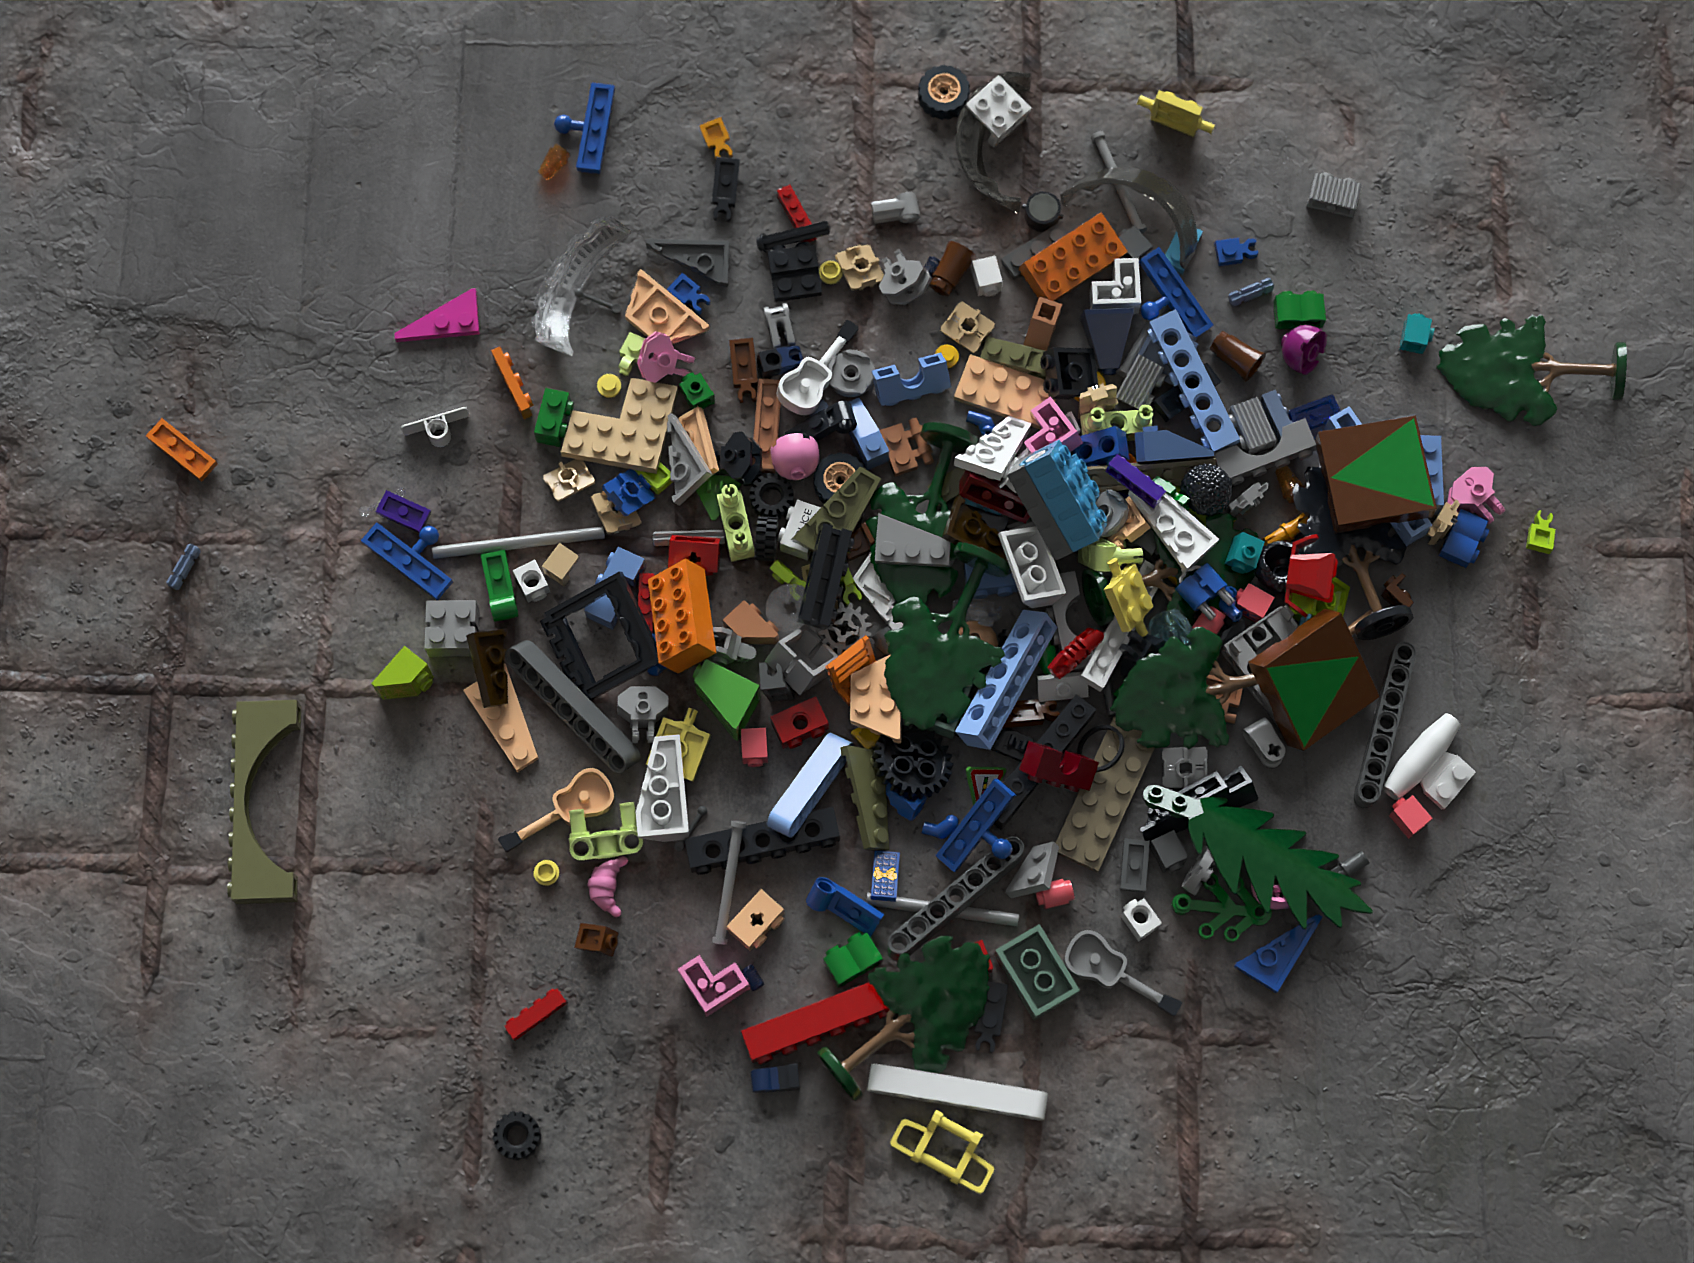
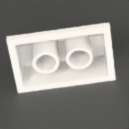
(1032, 567)

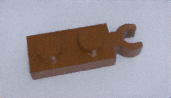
(744, 367)
(1031, 713)

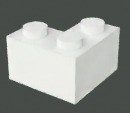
(1122, 290)

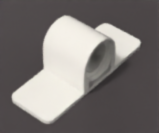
(435, 423)

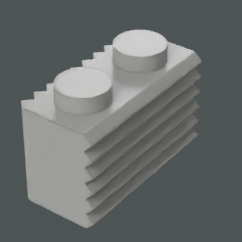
(1334, 194)
(1141, 382)
(1252, 426)

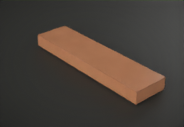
(767, 421)

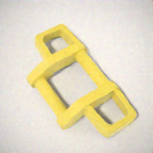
(920, 1156)

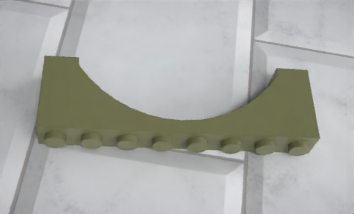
(258, 730)

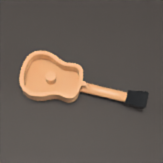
(586, 791)

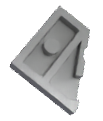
(1035, 872)

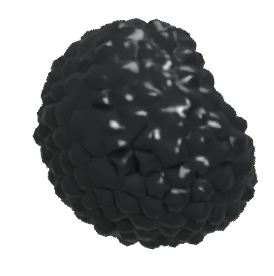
(1207, 488)
(1274, 565)

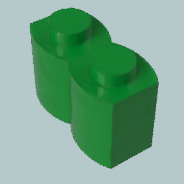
(1296, 310)
(852, 959)

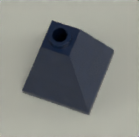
(1107, 335)

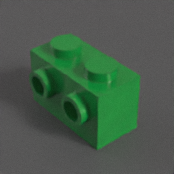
(552, 417)

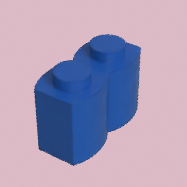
(1463, 539)

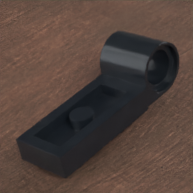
(1169, 403)
(837, 418)

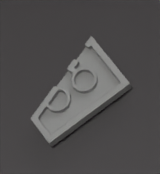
(908, 545)

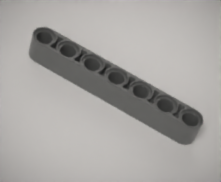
(572, 706)
(1378, 733)
(949, 908)

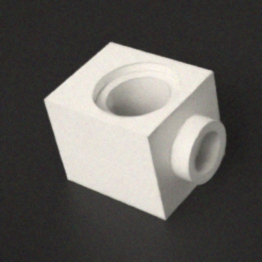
(987, 276)
(528, 572)
(1140, 930)

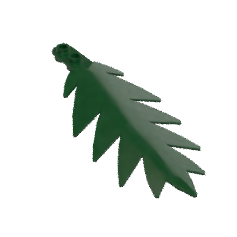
(1265, 852)

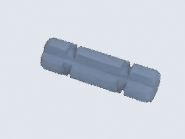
(1251, 292)
(183, 567)

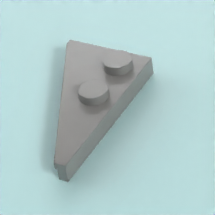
(687, 465)

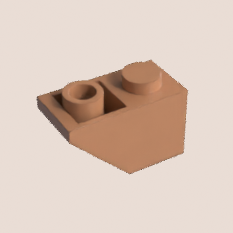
(1043, 324)
(748, 624)

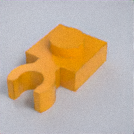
(716, 136)

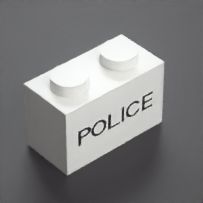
(797, 517)

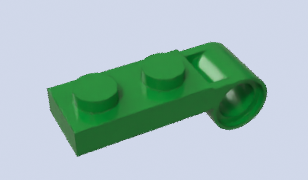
(499, 585)

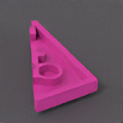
(452, 319)

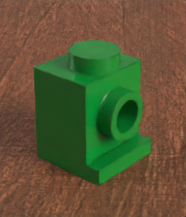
(701, 398)

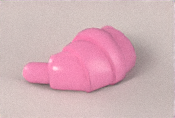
(603, 885)

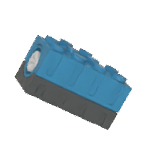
(1059, 498)

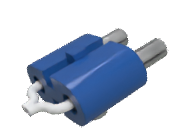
(1201, 588)

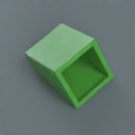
(727, 696)

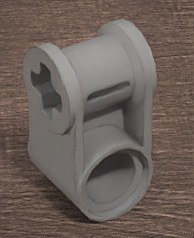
(1263, 739)

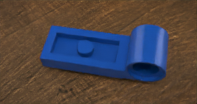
(846, 905)

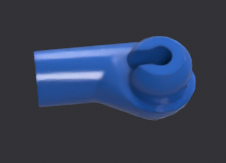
(983, 421)
(1231, 611)
(943, 829)

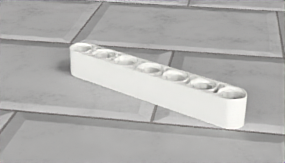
(957, 1092)

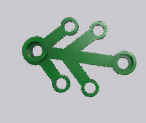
(1225, 908)

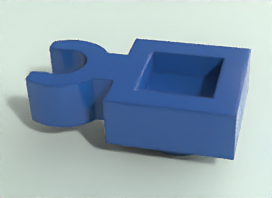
(1232, 252)
(687, 292)

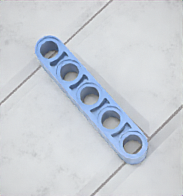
(808, 786)

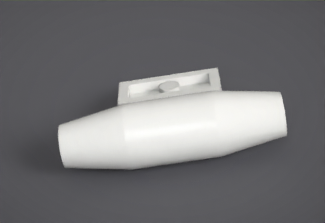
(1430, 765)

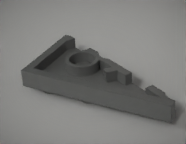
(703, 257)

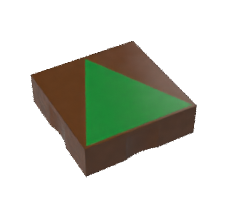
(1375, 474)
(1314, 679)

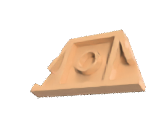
(658, 310)
(872, 703)

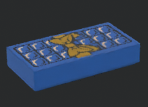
(885, 876)

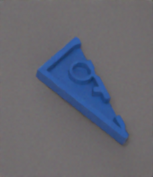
(1275, 960)

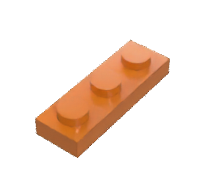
(513, 382)
(181, 449)

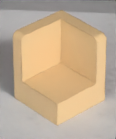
(559, 564)

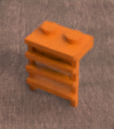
(848, 662)

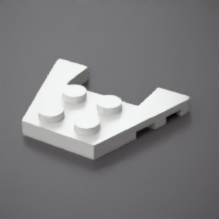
(876, 592)

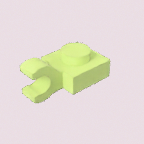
(630, 352)

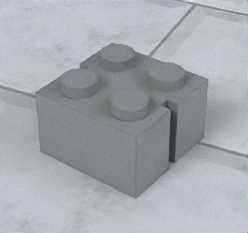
(448, 625)
(793, 656)

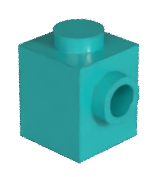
(1416, 333)
(1244, 553)

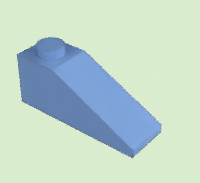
(868, 437)
(1165, 445)

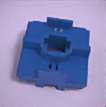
(618, 492)

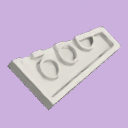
(996, 450)
(1178, 530)

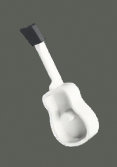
(803, 387)

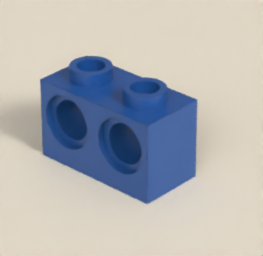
(1100, 443)

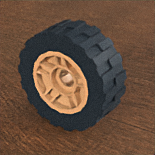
(936, 82)
(830, 470)

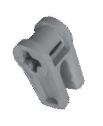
(777, 318)

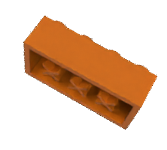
(1073, 259)
(681, 616)

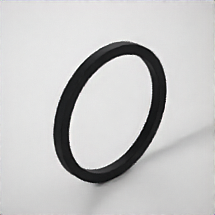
(1096, 729)

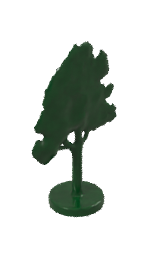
(913, 580)
(932, 667)

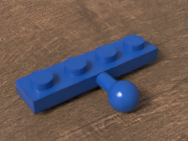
(594, 127)
(1173, 293)
(407, 559)
(977, 826)

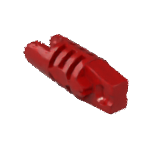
(1075, 652)

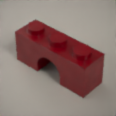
(1044, 763)

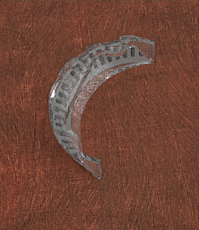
(570, 272)

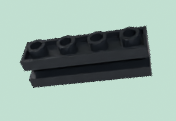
(824, 577)

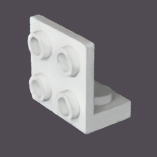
(998, 109)

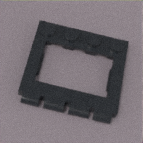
(632, 621)

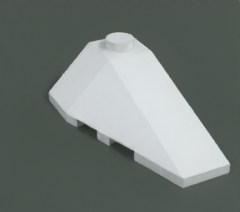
(662, 802)

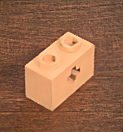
(759, 906)

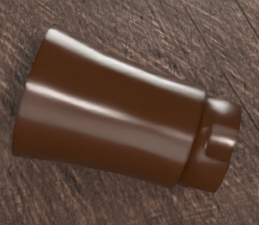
(951, 268)
(1237, 354)

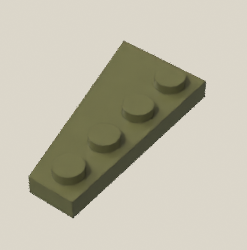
(842, 508)
(869, 797)

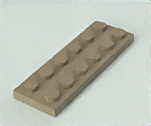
(1100, 811)

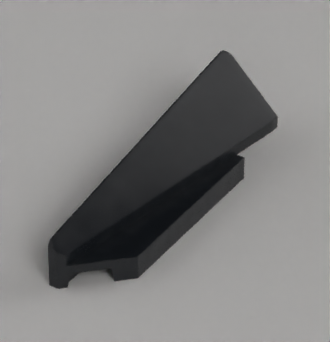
(1235, 787)

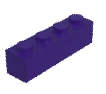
(1135, 481)

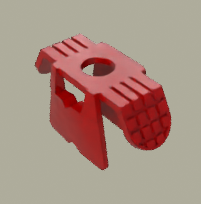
(1310, 574)

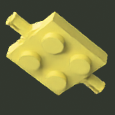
(1176, 113)
(1128, 597)
(692, 742)

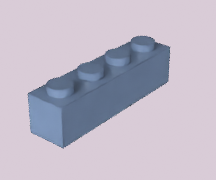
(1275, 412)

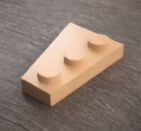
(697, 429)

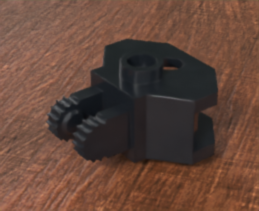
(737, 459)
(1137, 649)

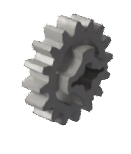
(848, 617)

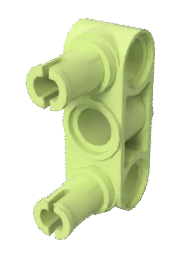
(1129, 421)
(733, 510)
(1100, 552)
(604, 843)

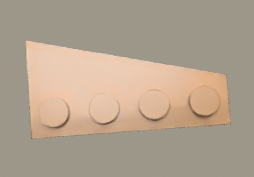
(506, 725)

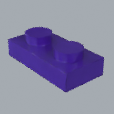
(403, 511)

